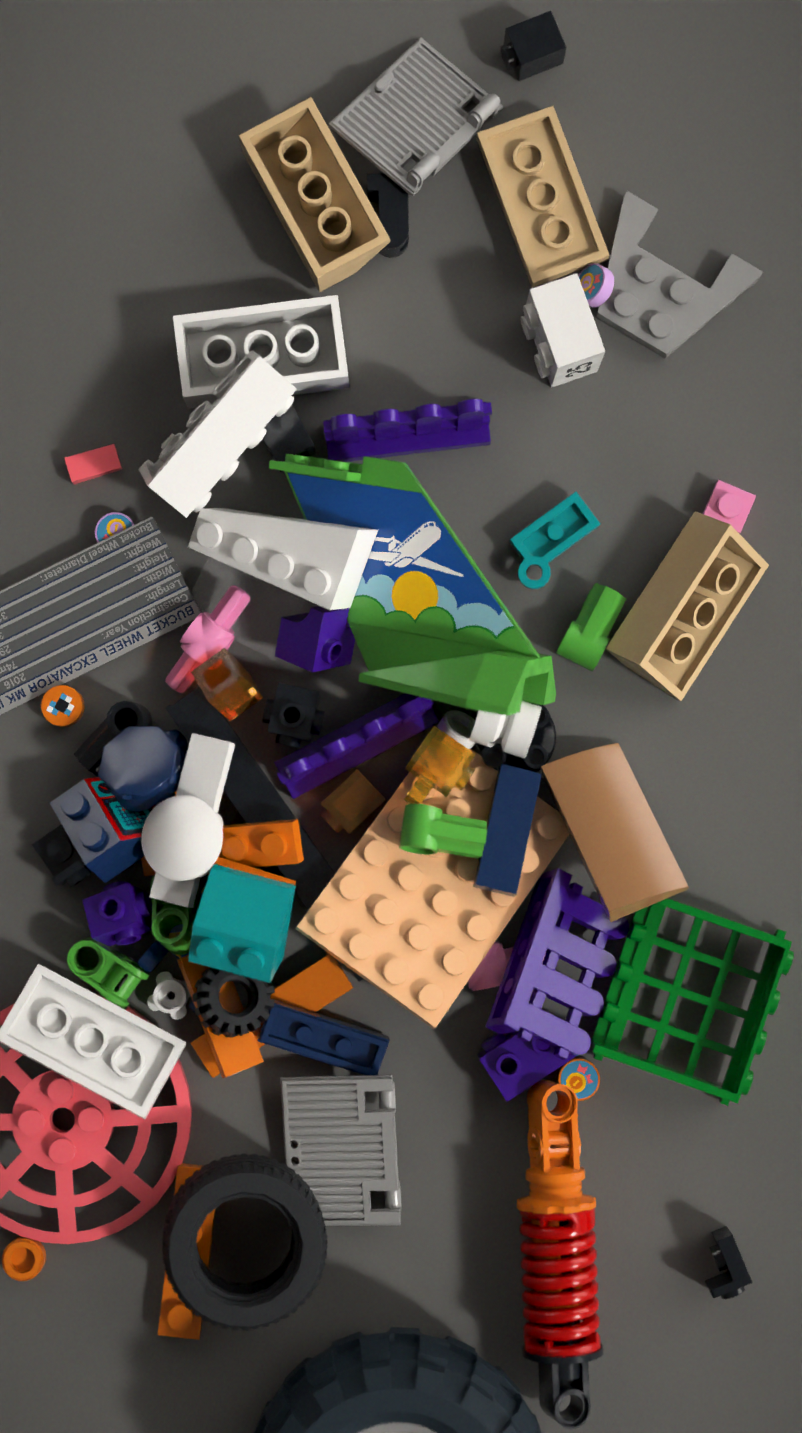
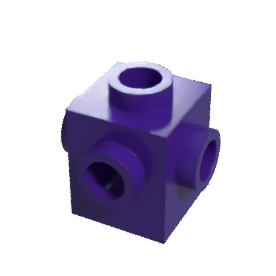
(118, 914)

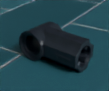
(90, 752)

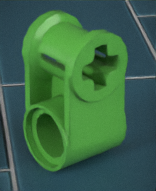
(168, 915)
(108, 972)

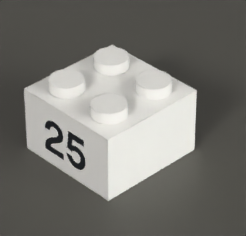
(562, 330)

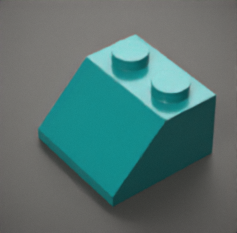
(242, 923)

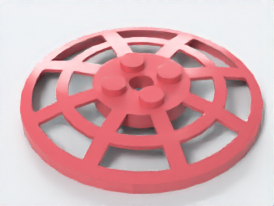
(86, 1142)

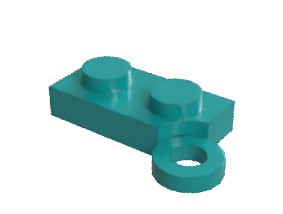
(551, 537)

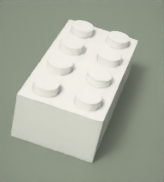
(293, 337)

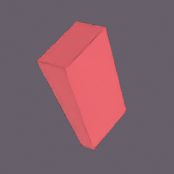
(93, 464)

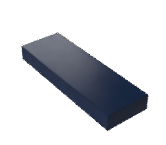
(507, 830)
(323, 1039)

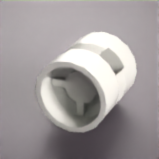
(511, 731)

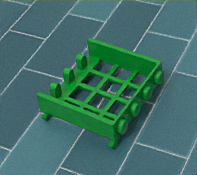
(630, 973)

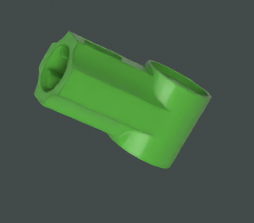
(588, 635)
(430, 831)

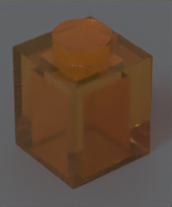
(227, 684)
(351, 803)

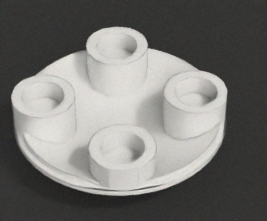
(182, 838)

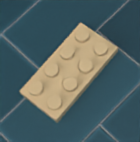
(542, 196)

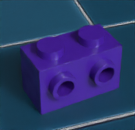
(517, 1063)

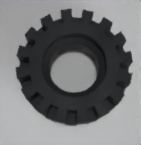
(222, 1020)

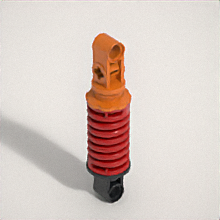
(559, 1258)

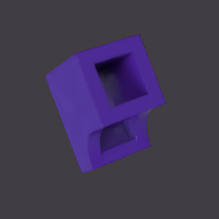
(316, 639)

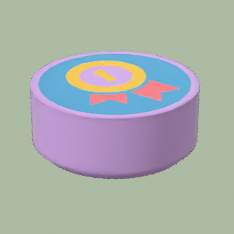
(596, 283)
(111, 524)

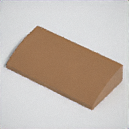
(613, 830)

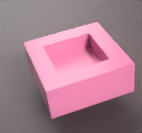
(729, 505)

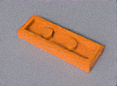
(230, 1053)

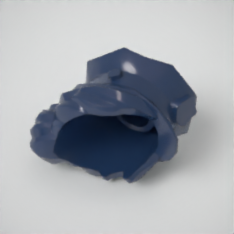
(143, 765)

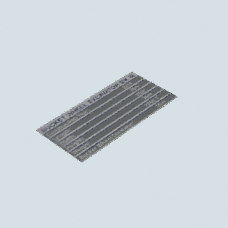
(89, 611)

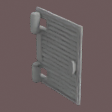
(415, 116)
(343, 1145)

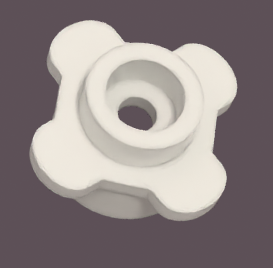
(160, 1000)

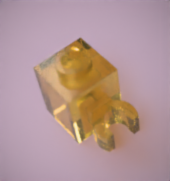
(439, 765)

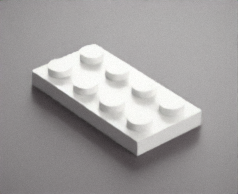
(91, 1041)

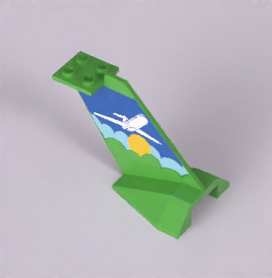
(422, 602)

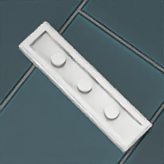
(203, 778)

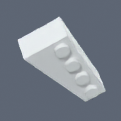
(218, 434)
(294, 554)

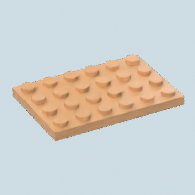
(416, 918)

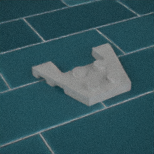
(653, 298)

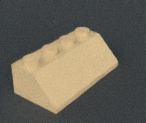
(314, 193)
(688, 605)

